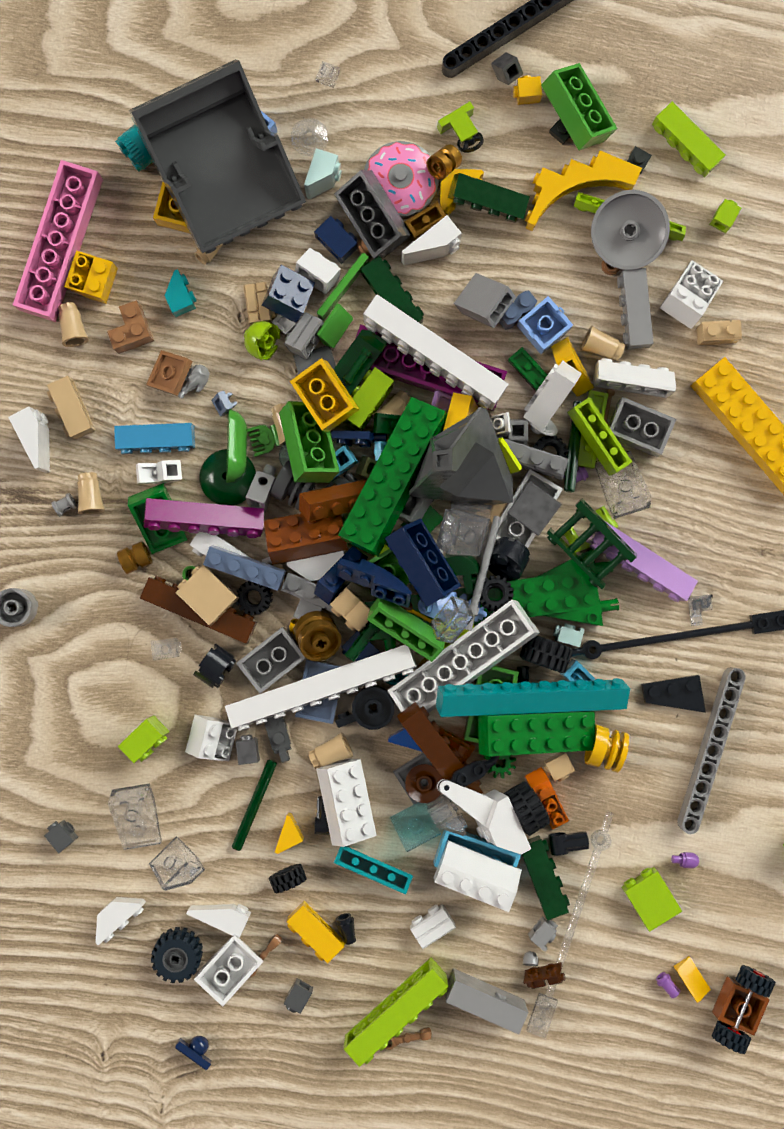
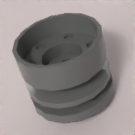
(285, 485)

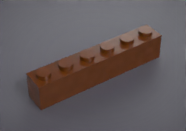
(229, 624)
(432, 744)

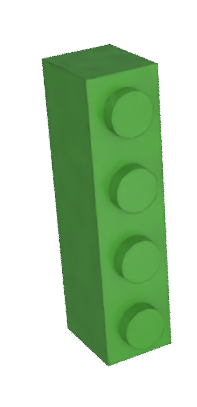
(405, 628)

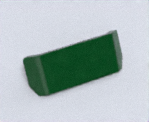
(359, 359)

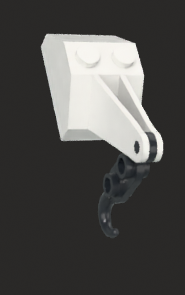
(491, 811)

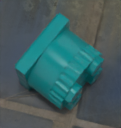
(134, 148)

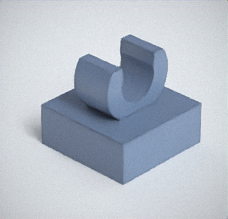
(222, 403)

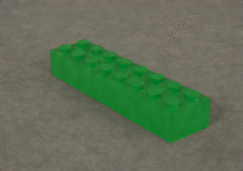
(392, 477)

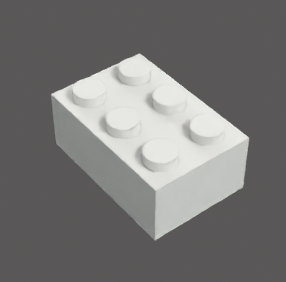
(551, 394)

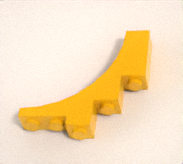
(602, 171)

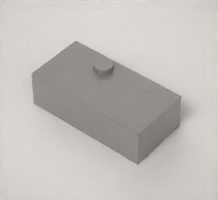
(486, 1001)

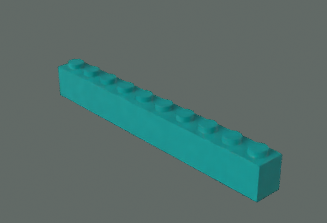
(531, 697)

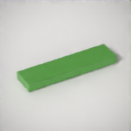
(342, 287)

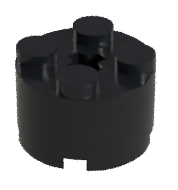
(508, 559)
(214, 666)

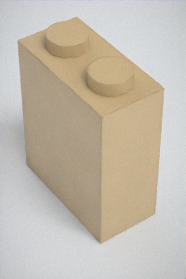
(206, 594)

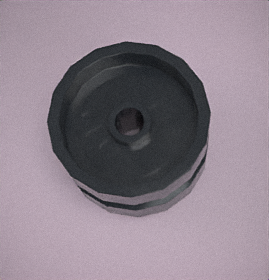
(370, 718)

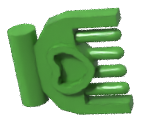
(267, 438)

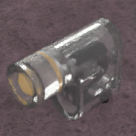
(696, 605)

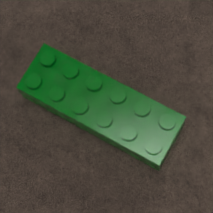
(536, 733)

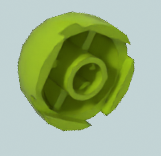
(261, 339)

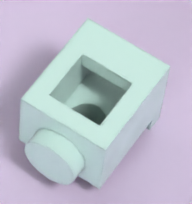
(568, 634)

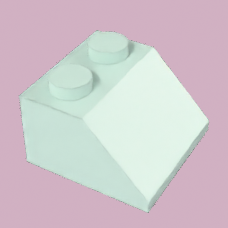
(322, 173)

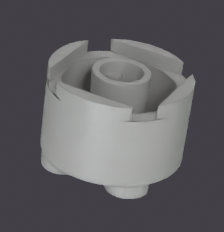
(25, 604)

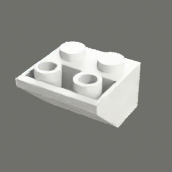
(210, 738)

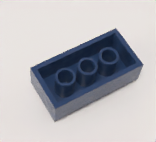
(423, 562)

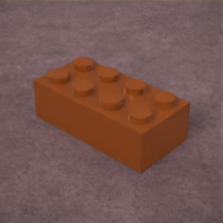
(297, 538)

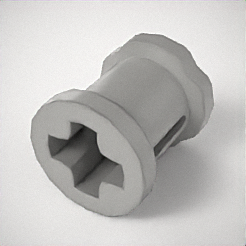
(64, 504)

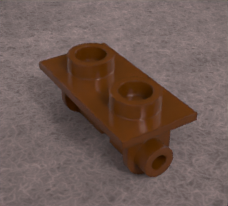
(536, 976)

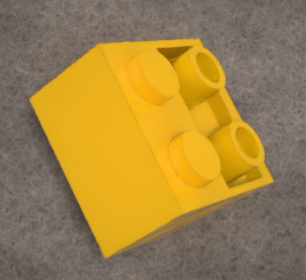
(91, 276)

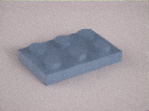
(326, 711)

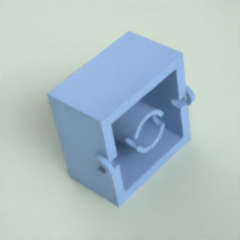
(544, 325)

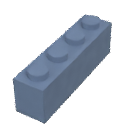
(244, 567)

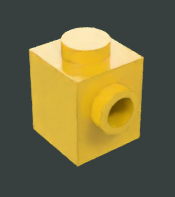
(528, 90)

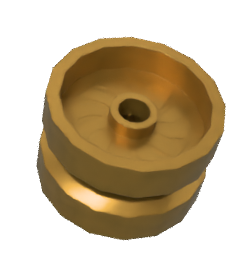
(317, 636)

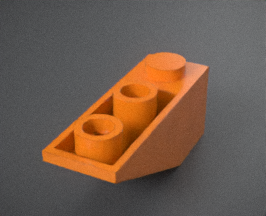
(543, 788)

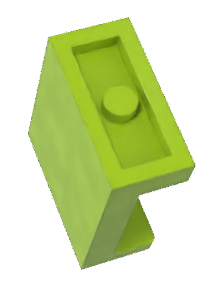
(651, 898)

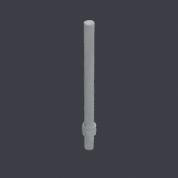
(483, 569)

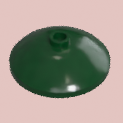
(216, 487)

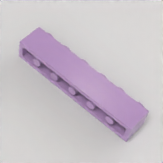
(650, 567)

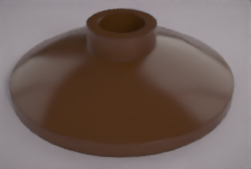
(422, 793)

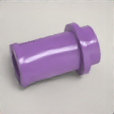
(581, 474)
(668, 985)

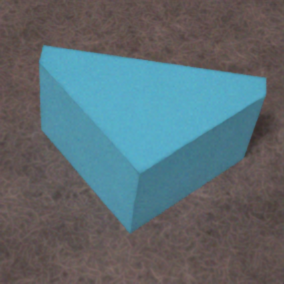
(576, 671)

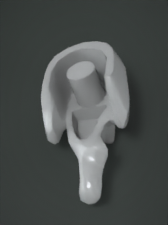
(196, 377)

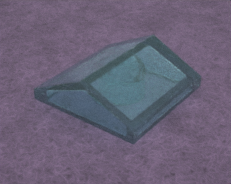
(415, 826)

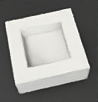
(284, 324)

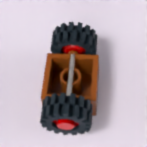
(741, 1007)

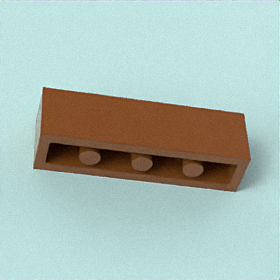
(330, 500)

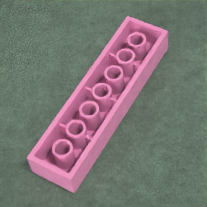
(57, 240)

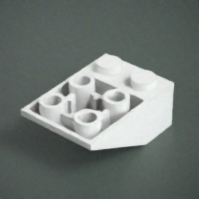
(691, 294)

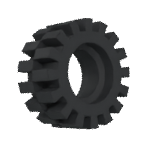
(552, 441)
(499, 583)
(247, 605)
(287, 878)

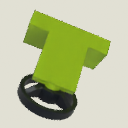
(463, 127)

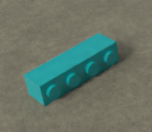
(373, 869)

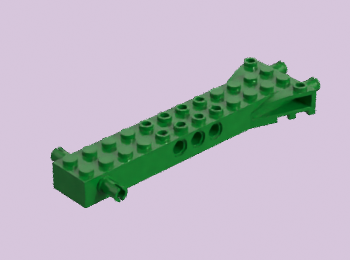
(557, 593)

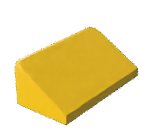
(692, 978)

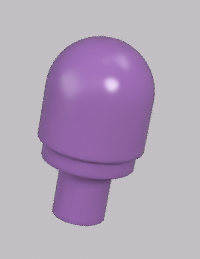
(686, 860)

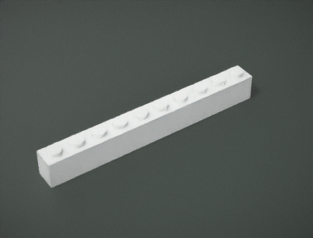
(321, 686)

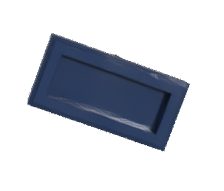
(195, 1050)

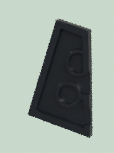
(676, 693)

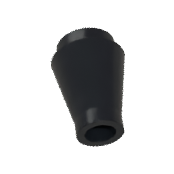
(346, 927)

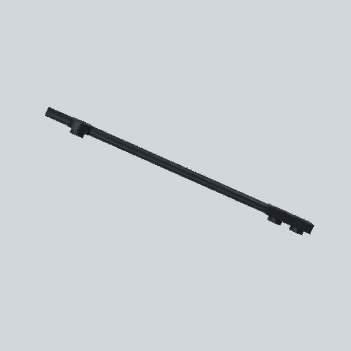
(758, 623)

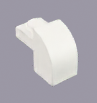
(159, 472)

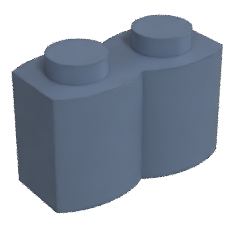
(519, 308)

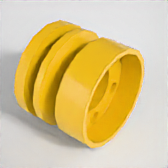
(610, 749)

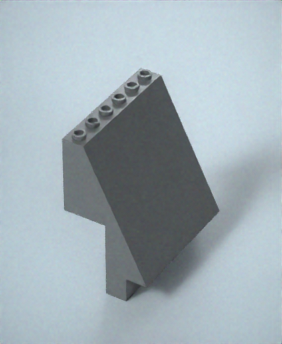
(218, 156)

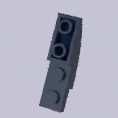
(382, 583)

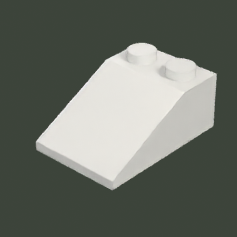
(434, 243)
(34, 436)
(228, 970)

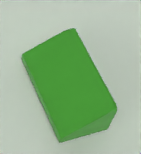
(334, 326)

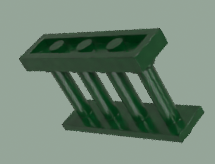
(597, 524)

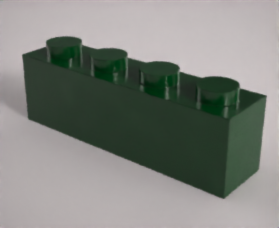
(488, 197)
(387, 286)
(544, 879)

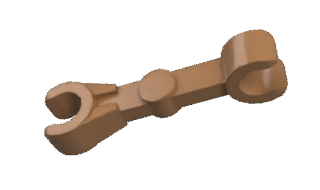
(275, 941)
(423, 1034)

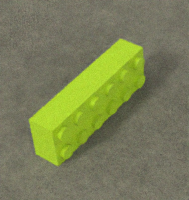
(395, 1012)

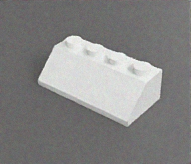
(634, 379)
(478, 876)

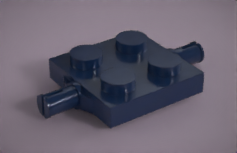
(361, 438)

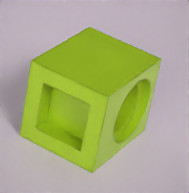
(725, 215)

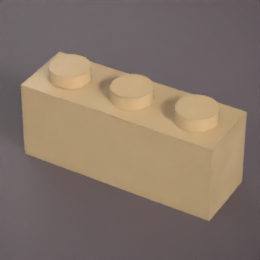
(70, 408)

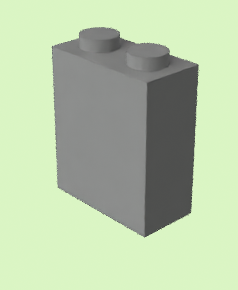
(485, 300)

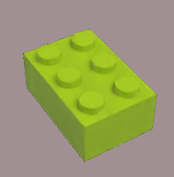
(369, 397)

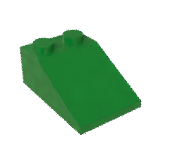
(158, 539)

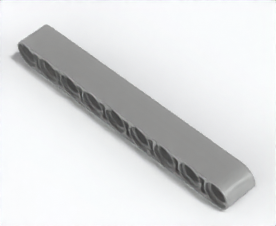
(714, 759)

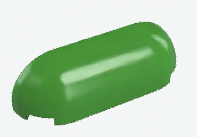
(236, 446)

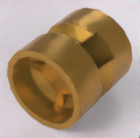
(444, 161)
(134, 557)

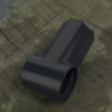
(321, 824)
(564, 843)

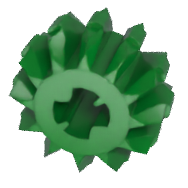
(504, 768)

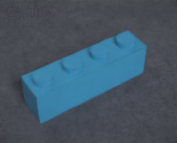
(154, 437)

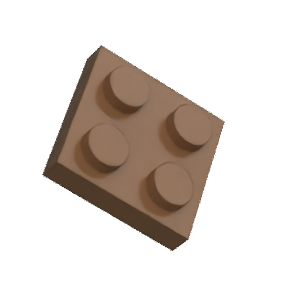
(169, 373)

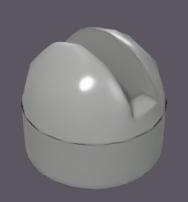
(530, 959)

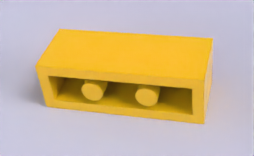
(315, 932)

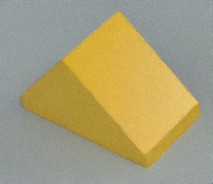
(290, 834)

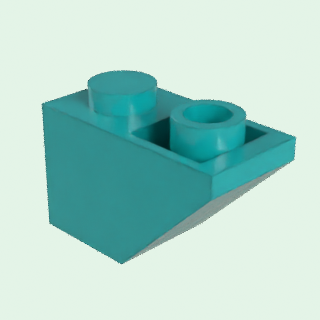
(178, 296)

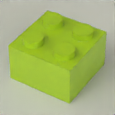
(146, 736)

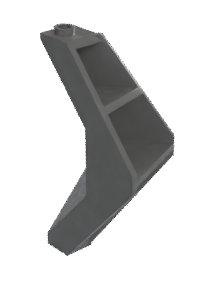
(465, 464)

